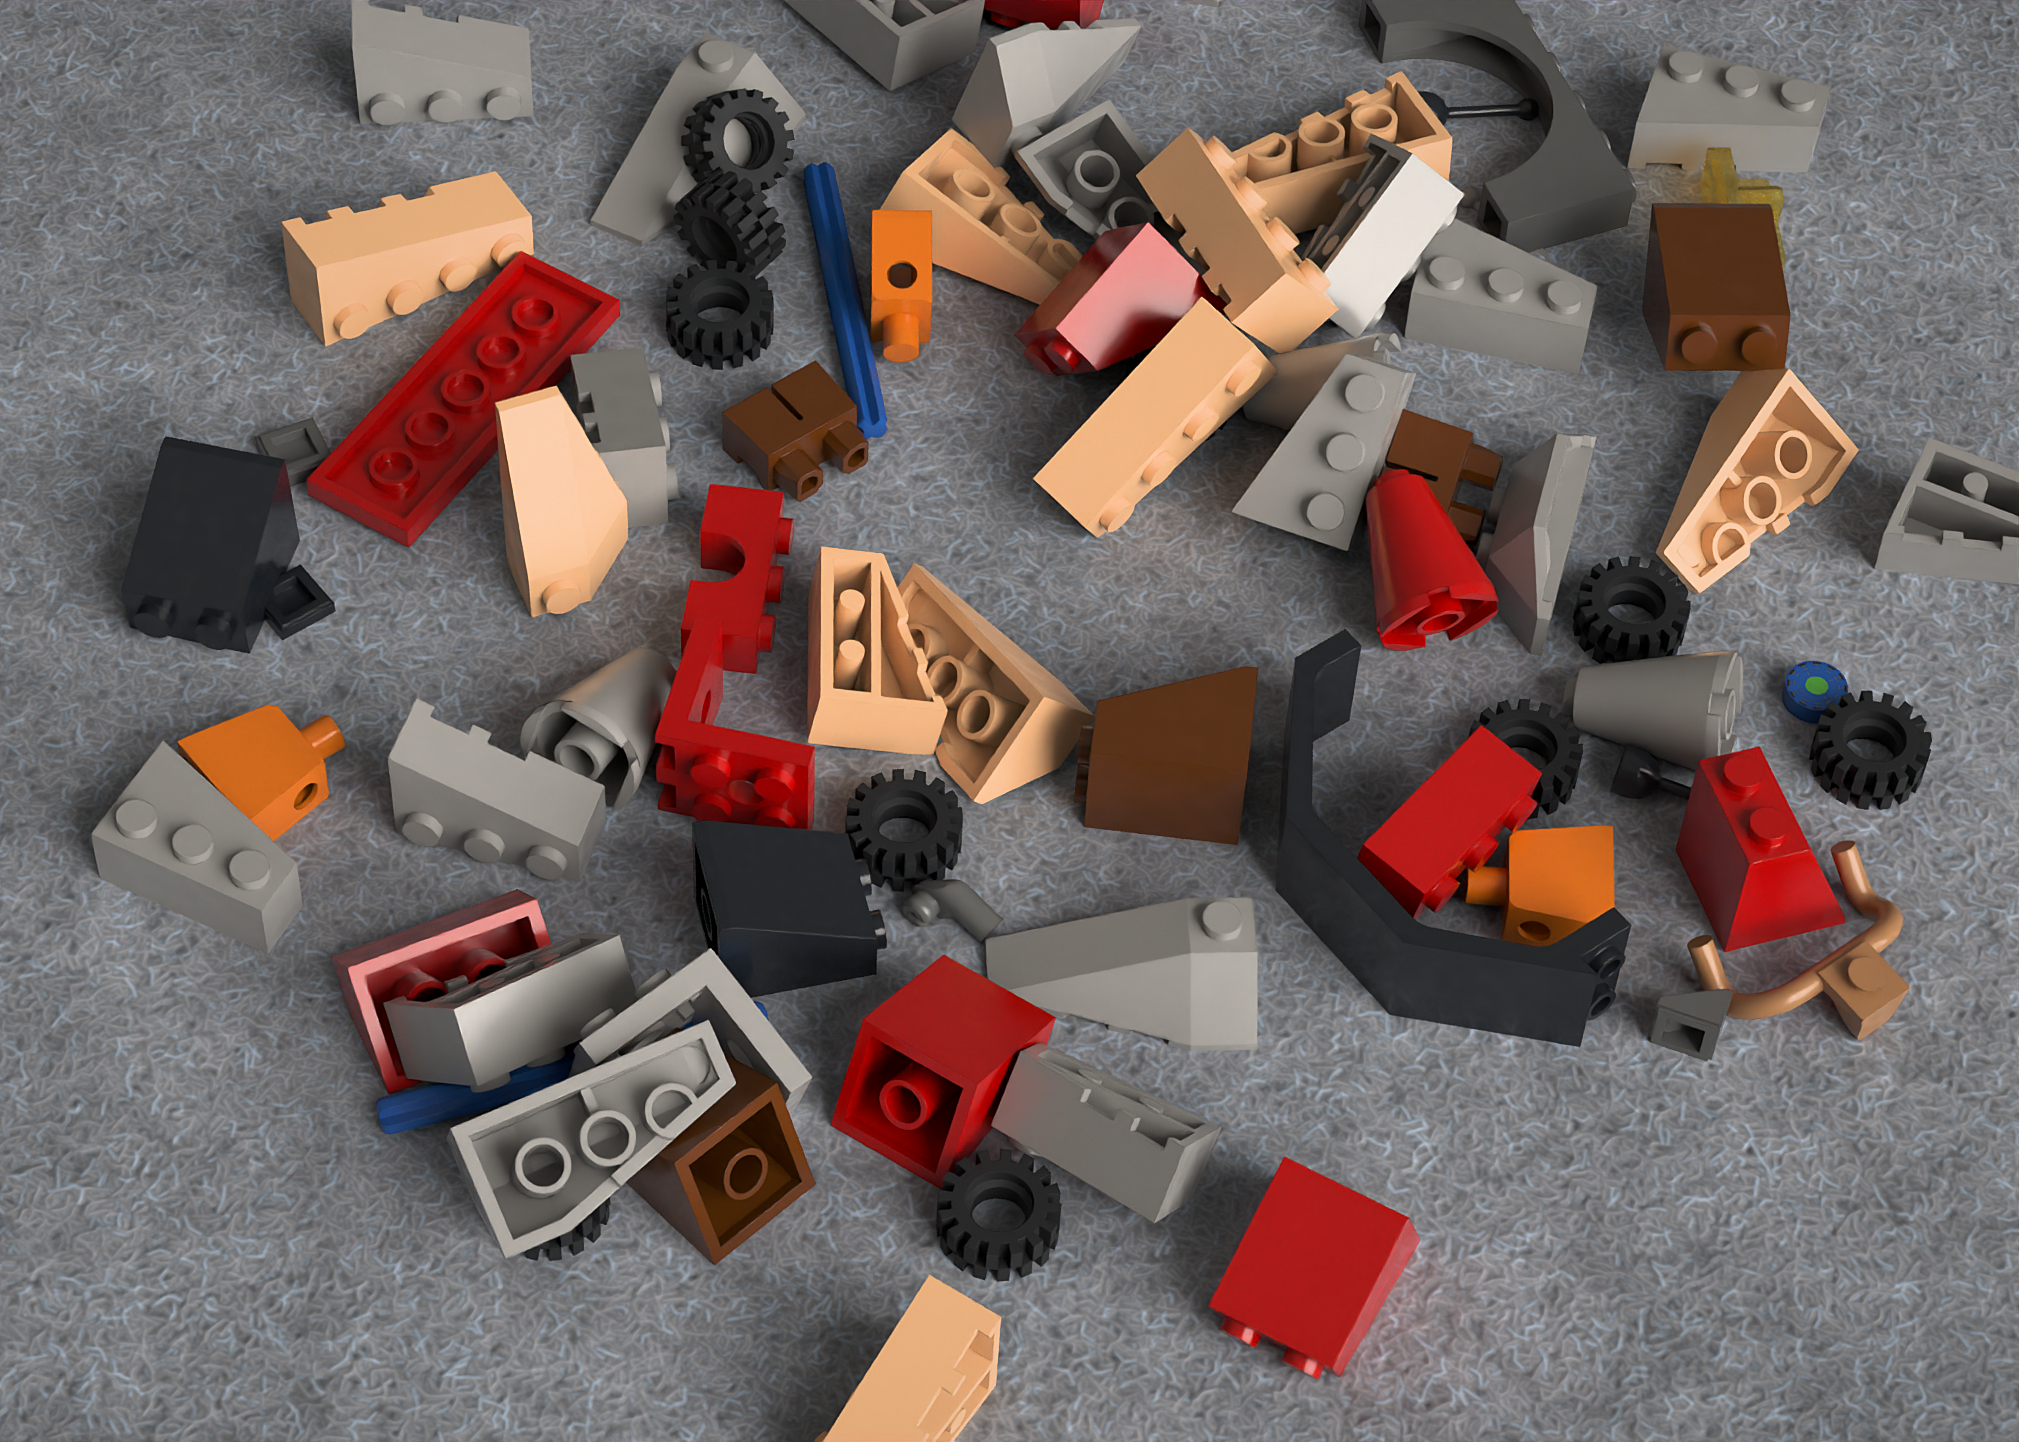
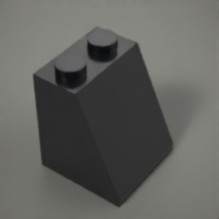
(210, 545)
(784, 905)

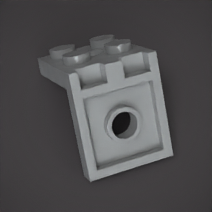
(695, 994)

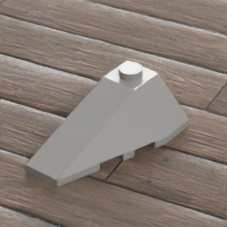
(1037, 81)
(654, 172)
(1091, 174)
(1154, 970)
(570, 1146)

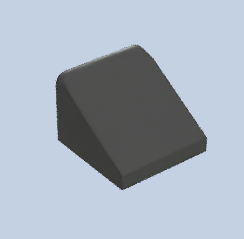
(1691, 1022)

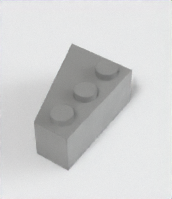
(1719, 103)
(512, 1015)
(1105, 1131)

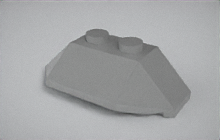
(1535, 533)

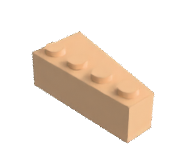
(1309, 165)
(1236, 242)
(400, 255)
(1155, 419)

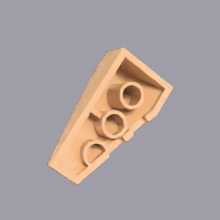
(980, 222)
(1755, 464)
(558, 503)
(1004, 709)

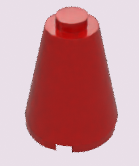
(1421, 566)

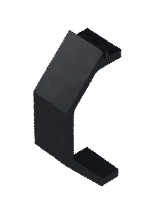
(1400, 962)

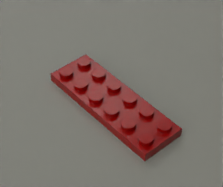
(441, 415)

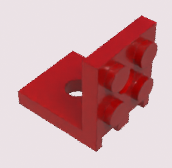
(708, 764)

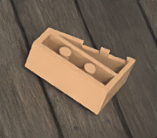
(862, 663)
(927, 1373)

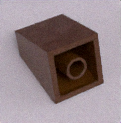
(1716, 288)
(1170, 758)
(728, 1167)

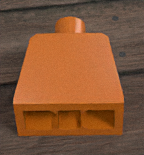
(901, 294)
(266, 764)
(1548, 882)

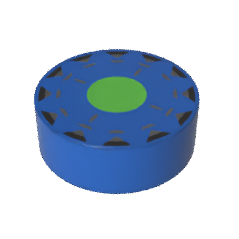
(1811, 689)

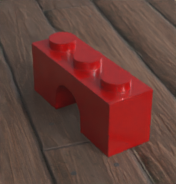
(742, 536)

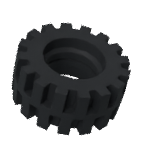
(762, 123)

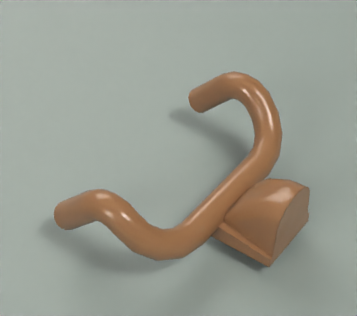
(1854, 975)

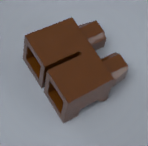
(794, 431)
(1445, 460)

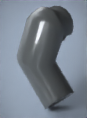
(950, 900)

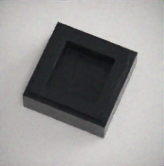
(296, 603)

